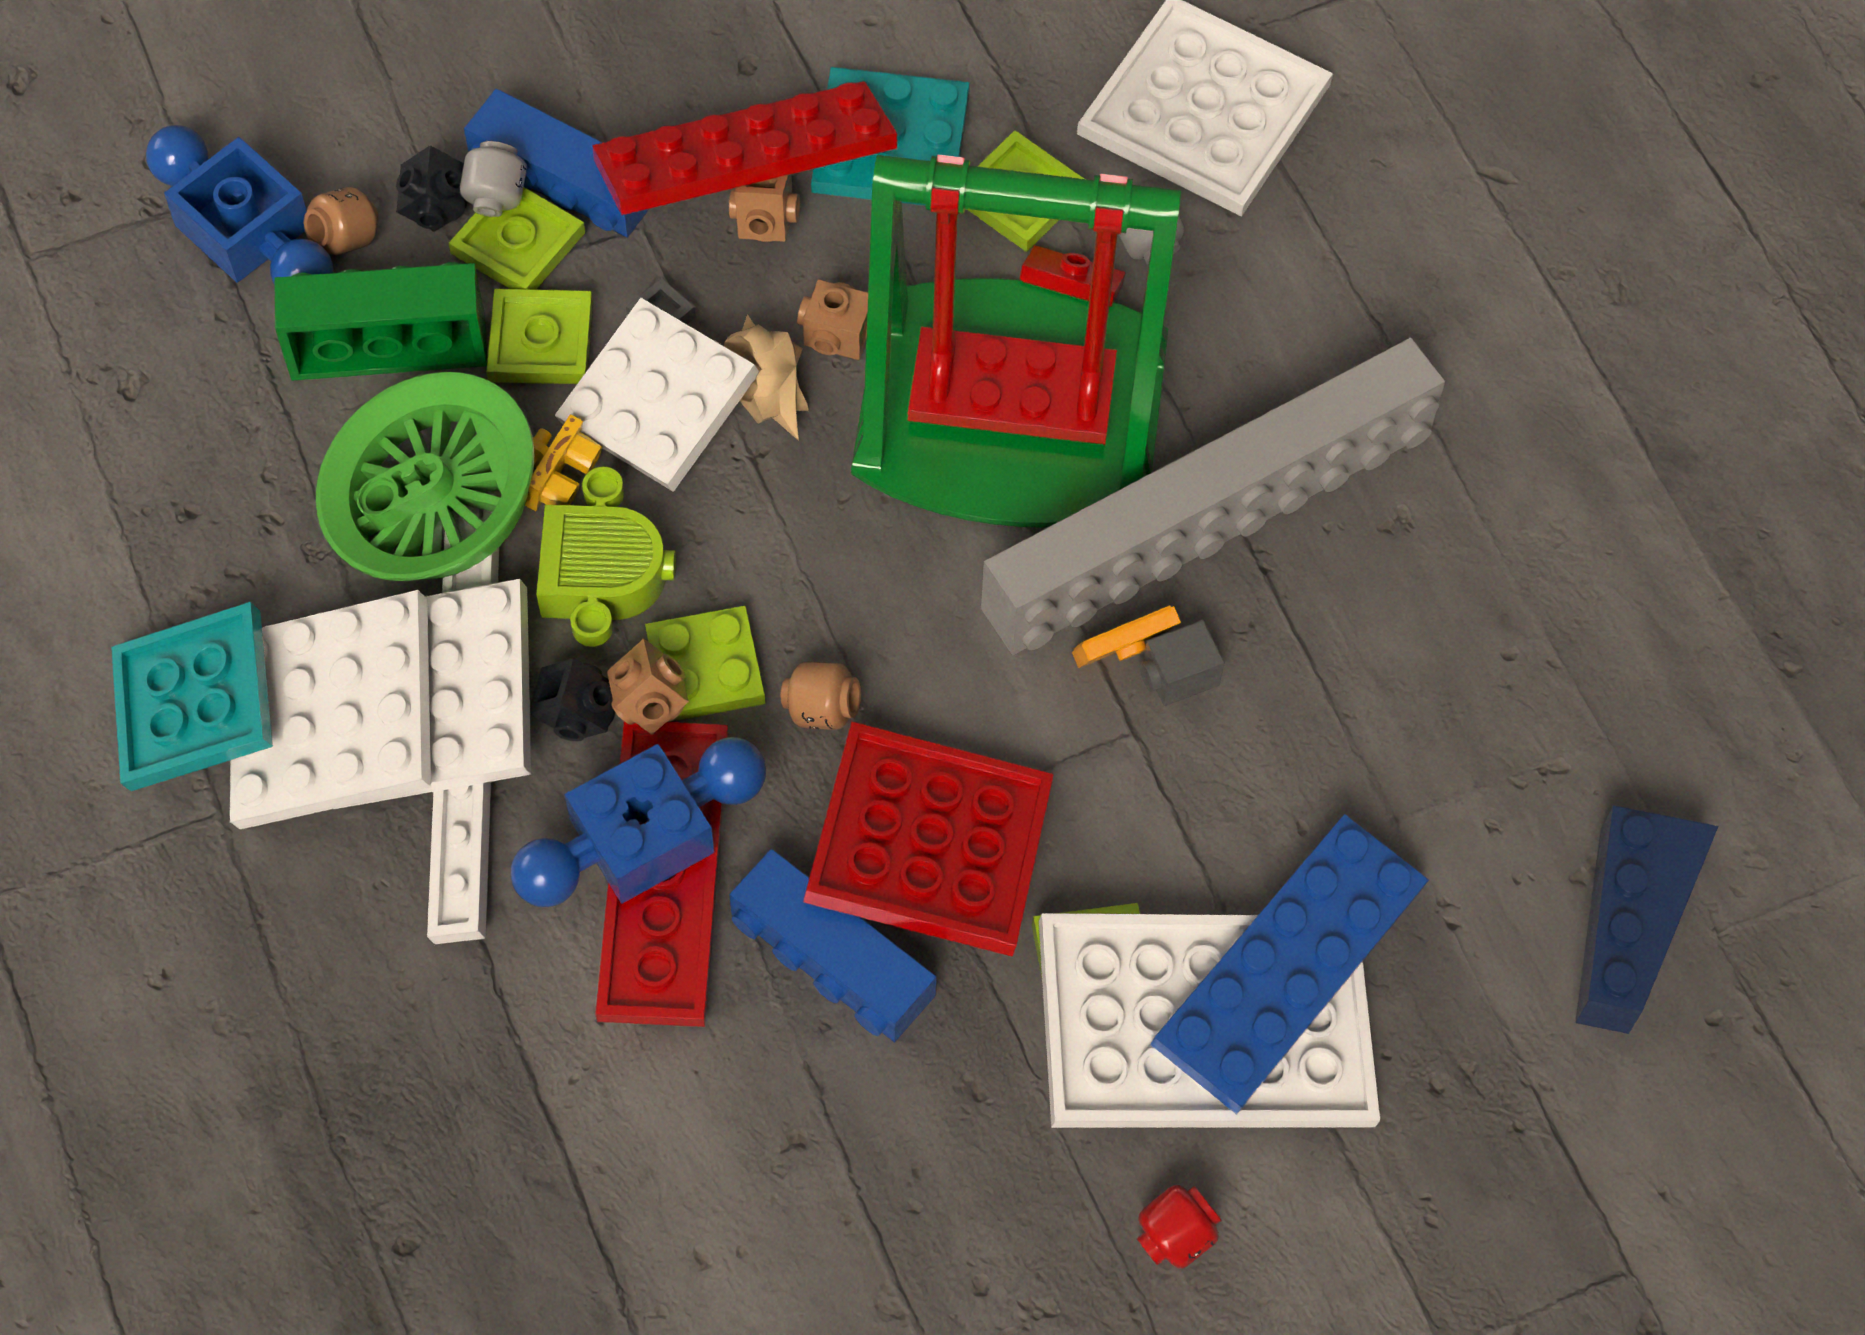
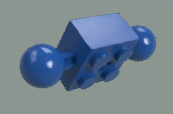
(234, 205)
(609, 831)

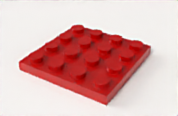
(930, 839)

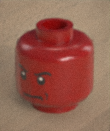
(1178, 1226)

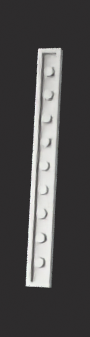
(461, 813)

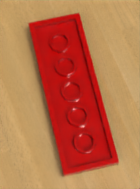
(744, 147)
(662, 938)

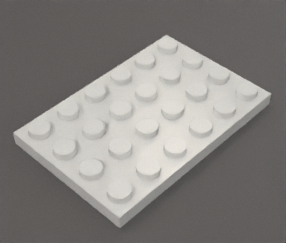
(1122, 979)

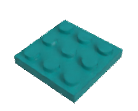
(922, 110)
(191, 697)

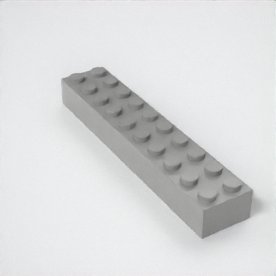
(1210, 497)

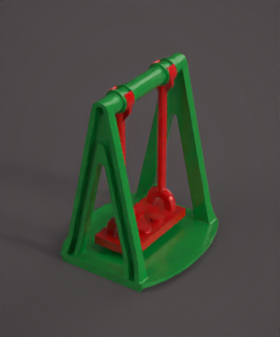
(996, 389)

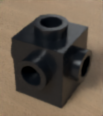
(430, 189)
(573, 700)

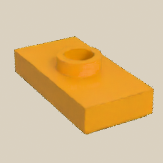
(1126, 639)

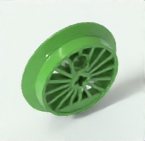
(421, 492)

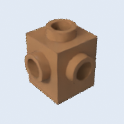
(765, 209)
(835, 319)
(647, 687)

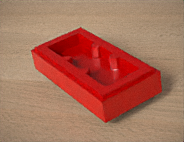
(1064, 273)

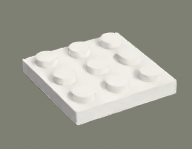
(658, 393)

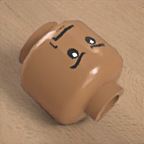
(341, 220)
(821, 695)

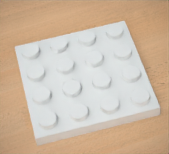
(1205, 105)
(477, 686)
(342, 712)

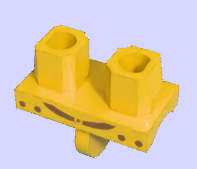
(568, 448)

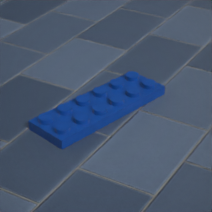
(1289, 964)

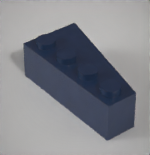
(1637, 900)

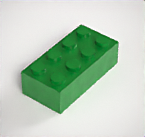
(380, 321)

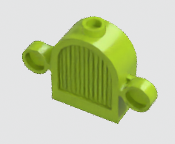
(600, 560)

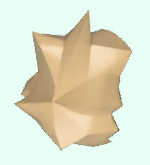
(776, 388)

